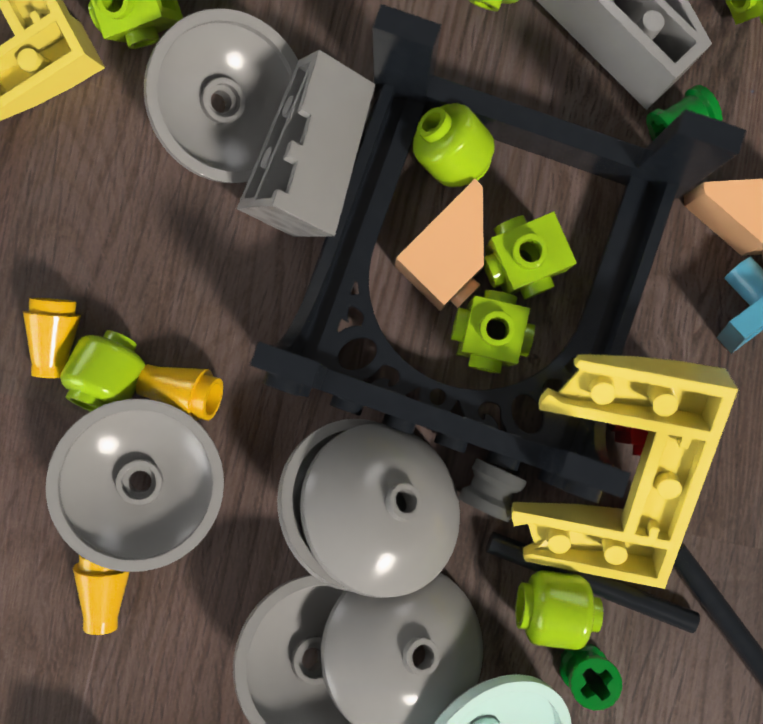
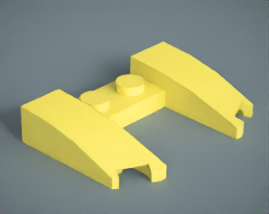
(43, 56)
(685, 416)

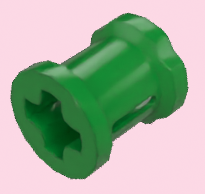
(697, 99)
(599, 692)

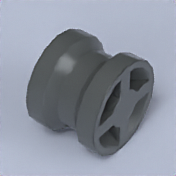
(491, 490)

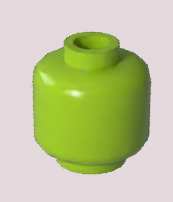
(453, 145)
(101, 370)
(558, 610)

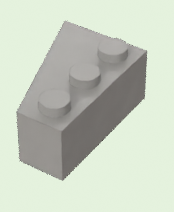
(636, 41)

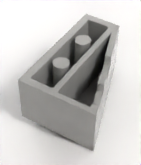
(310, 149)

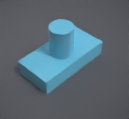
(748, 283)

